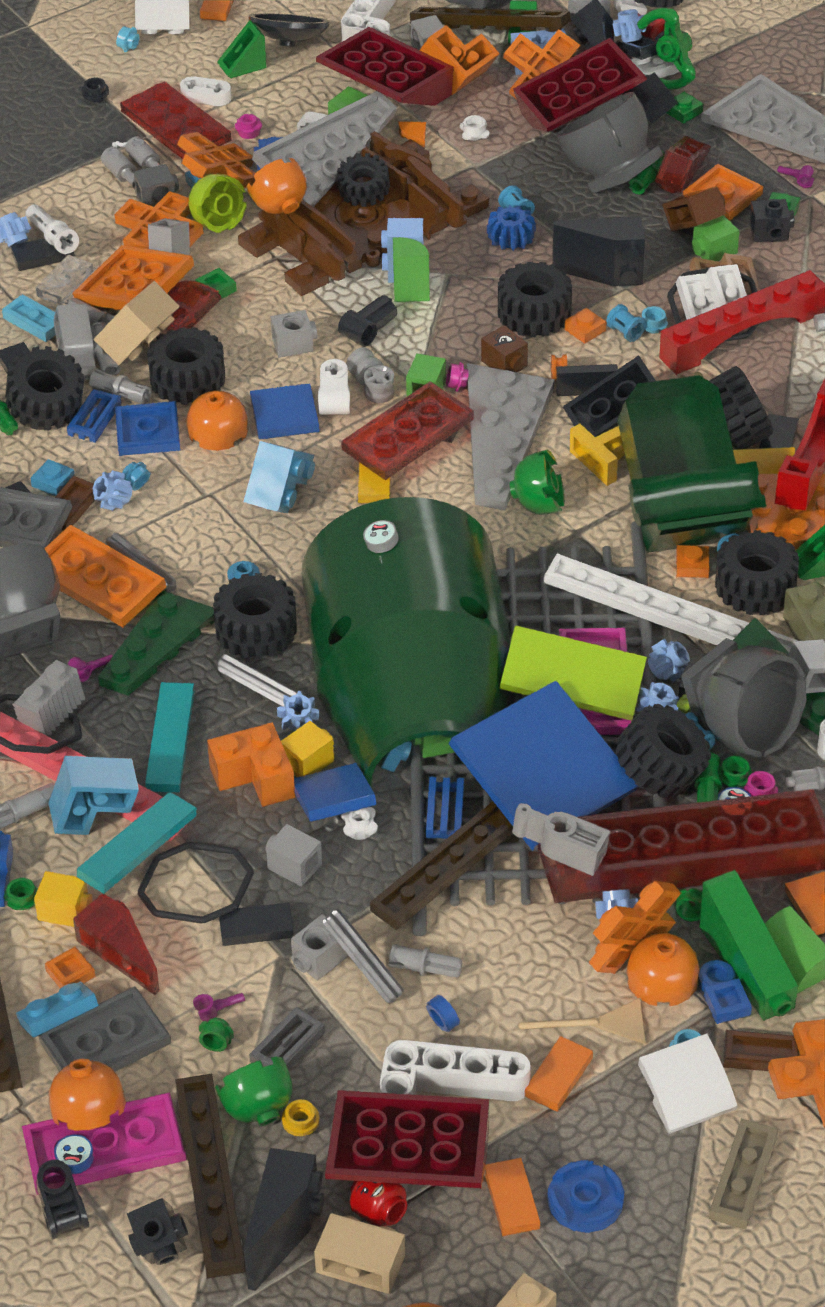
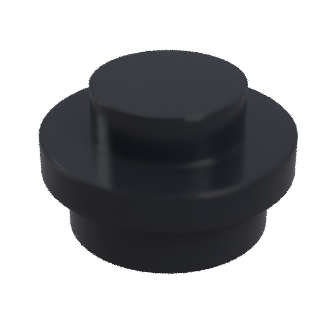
(95, 89)

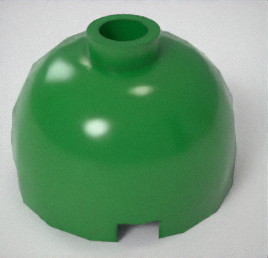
(537, 484)
(257, 1092)

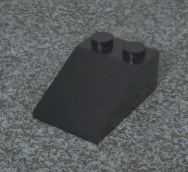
(601, 249)
(602, 403)
(282, 1211)

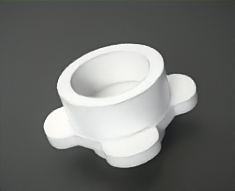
(474, 128)
(360, 823)

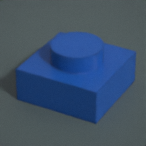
(727, 1001)

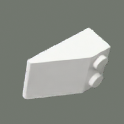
(161, 15)

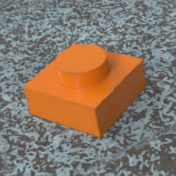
(585, 325)
(692, 561)

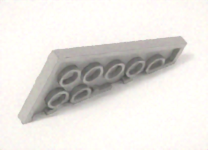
(771, 116)
(329, 141)

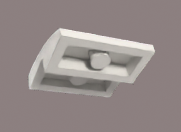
(710, 290)
(688, 1083)

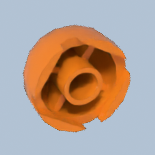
(278, 187)
(217, 420)
(663, 969)
(86, 1095)

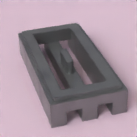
(295, 1043)

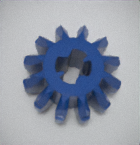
(511, 227)

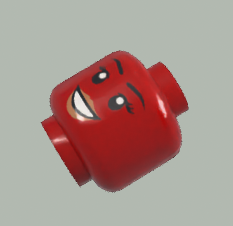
(378, 1202)

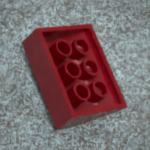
(391, 68)
(577, 86)
(408, 1139)

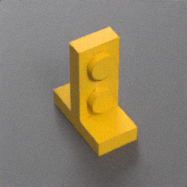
(598, 453)

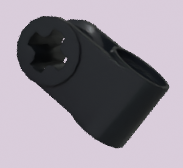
(60, 1206)

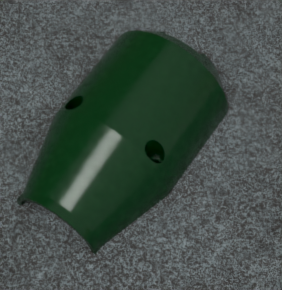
(406, 634)

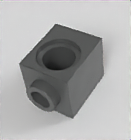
(154, 184)

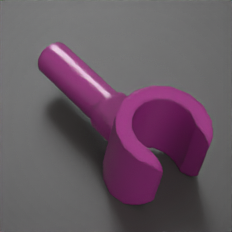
(803, 176)
(85, 669)
(211, 1007)

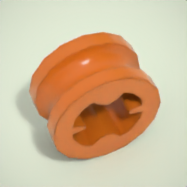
(556, 362)

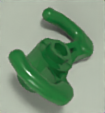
(672, 46)

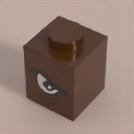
(504, 350)

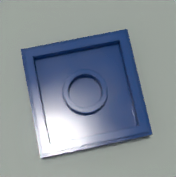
(284, 411)
(147, 428)
(334, 792)

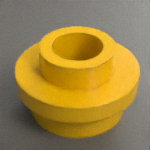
(300, 1110)

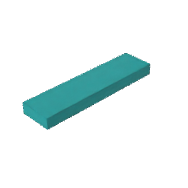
(170, 737)
(136, 842)

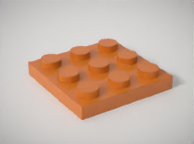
(129, 273)
(793, 525)

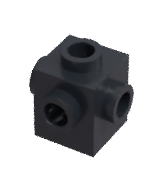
(771, 220)
(157, 1232)

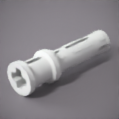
(55, 231)

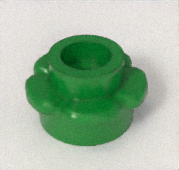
(735, 771)
(20, 894)
(686, 909)
(215, 1034)

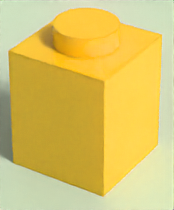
(309, 749)
(61, 898)

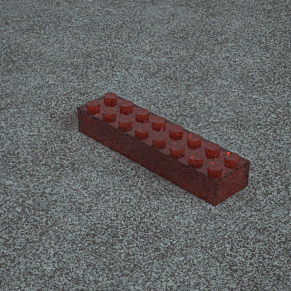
(699, 842)

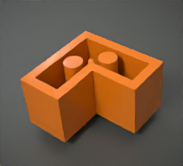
(468, 59)
(253, 758)

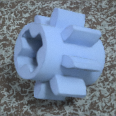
(627, 25)
(13, 229)
(112, 490)
(668, 660)
(657, 694)
(294, 704)
(612, 899)

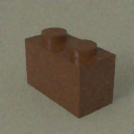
(694, 208)

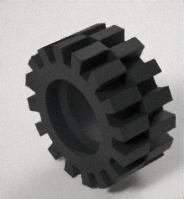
(363, 191)

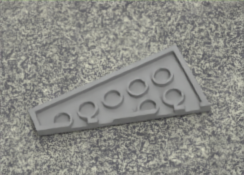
(505, 422)

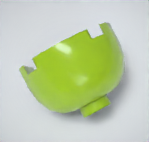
(217, 202)

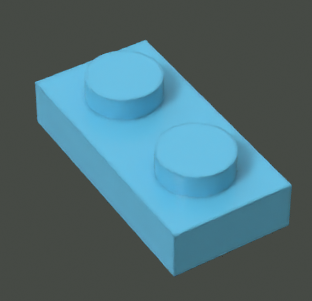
(31, 317)

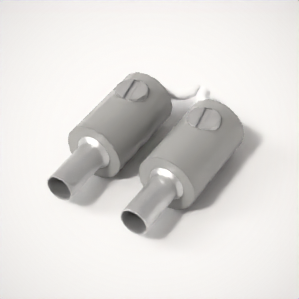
(121, 166)

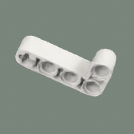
(366, 14)
(500, 1075)

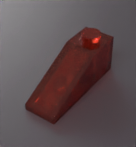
(681, 164)
(112, 935)

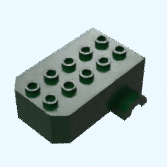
(684, 465)

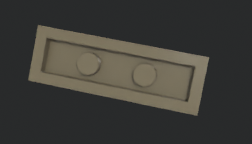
(743, 1174)

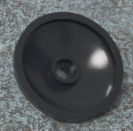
(289, 27)

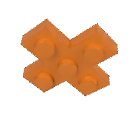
(535, 60)
(207, 158)
(138, 216)
(625, 927)
(804, 1073)

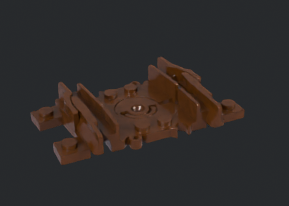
(344, 236)

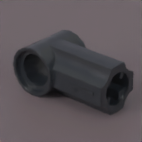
(364, 325)

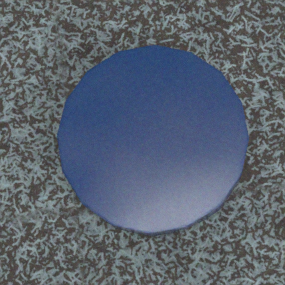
(585, 1196)

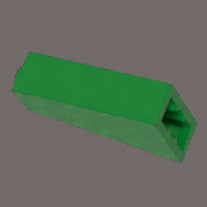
(745, 943)

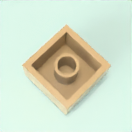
(137, 324)

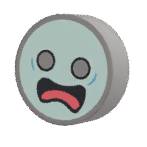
(380, 536)

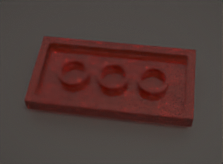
(169, 115)
(407, 430)

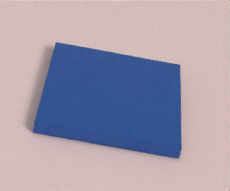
(543, 757)

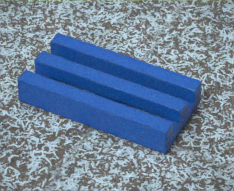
(99, 416)
(444, 787)

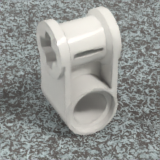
(334, 388)

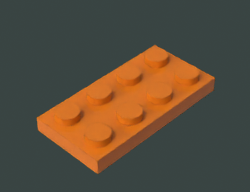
(102, 576)

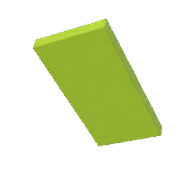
(589, 673)

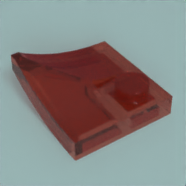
(194, 302)

